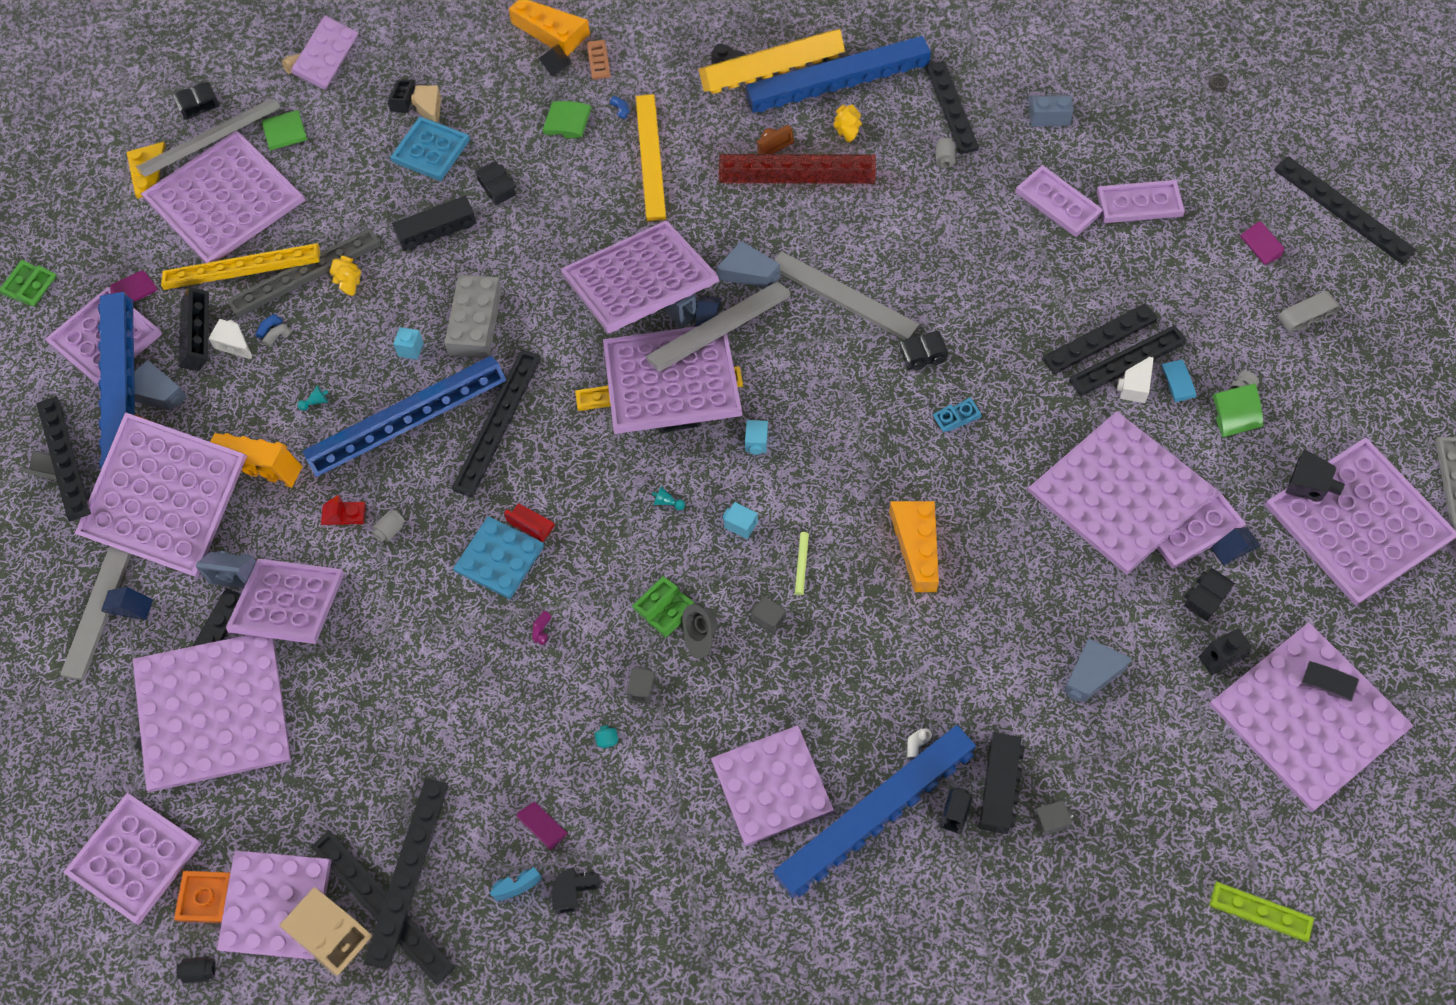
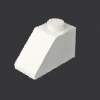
(230, 339)
(1136, 382)

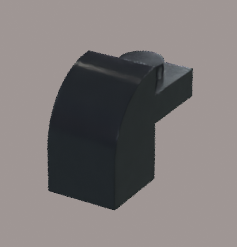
(566, 889)

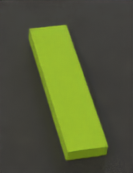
(1261, 912)

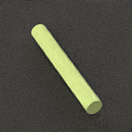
(801, 565)

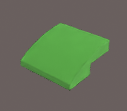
(567, 119)
(284, 130)
(27, 283)
(1238, 410)
(663, 606)

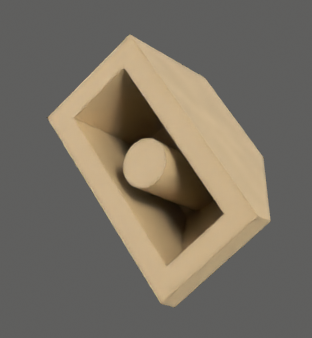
(427, 102)

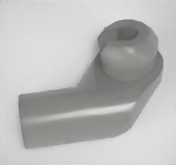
(273, 334)

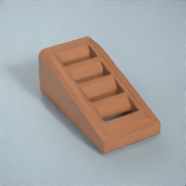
(598, 48)

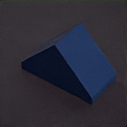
(707, 308)
(1234, 545)
(127, 603)

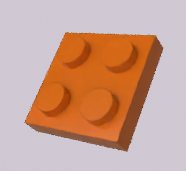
(202, 897)

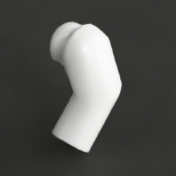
(916, 741)

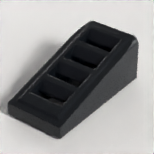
(401, 98)

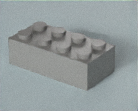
(473, 316)

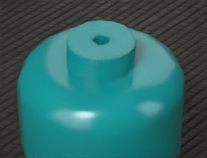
(606, 737)

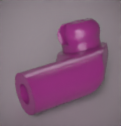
(538, 627)

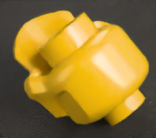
(847, 122)
(345, 274)

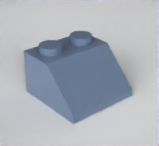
(1050, 110)
(226, 568)

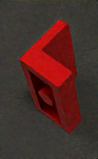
(529, 522)

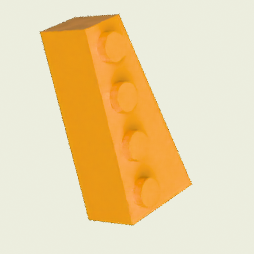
(549, 24)
(263, 458)
(916, 533)

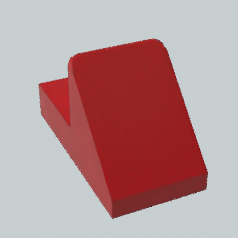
(341, 513)

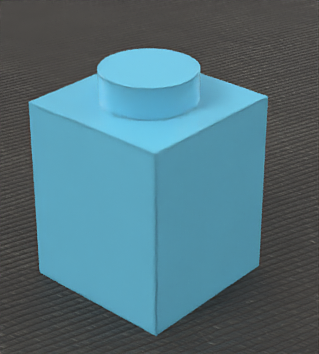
(408, 343)
(756, 436)
(740, 520)

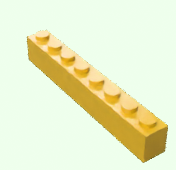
(771, 60)

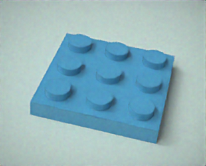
(430, 148)
(498, 557)

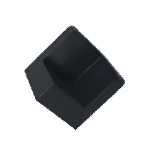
(555, 60)

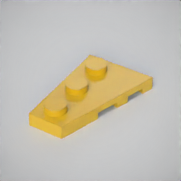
(139, 156)

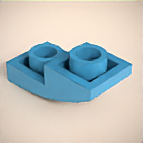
(1179, 380)
(954, 417)
(507, 888)

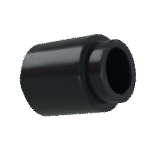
(196, 969)

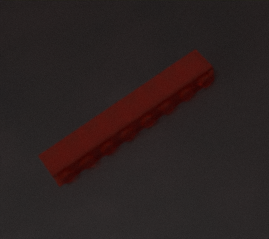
(798, 168)

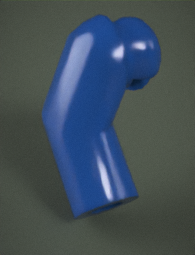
(622, 105)
(266, 325)

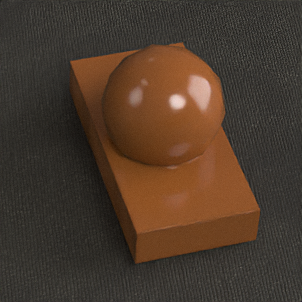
(775, 140)

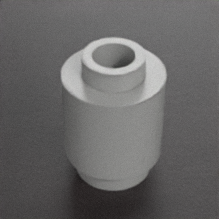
(945, 153)
(388, 526)

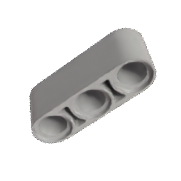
(1309, 311)

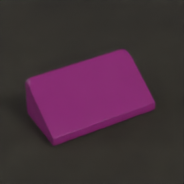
(1262, 243)
(135, 286)
(541, 825)

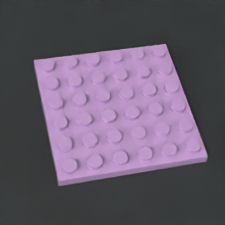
(223, 197)
(638, 276)
(685, 393)
(1122, 492)
(161, 494)
(1368, 531)
(210, 711)
(1302, 731)

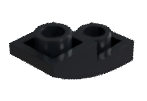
(1330, 680)

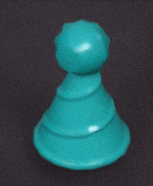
(318, 396)
(665, 498)

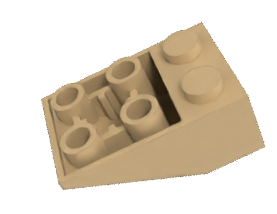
(325, 931)

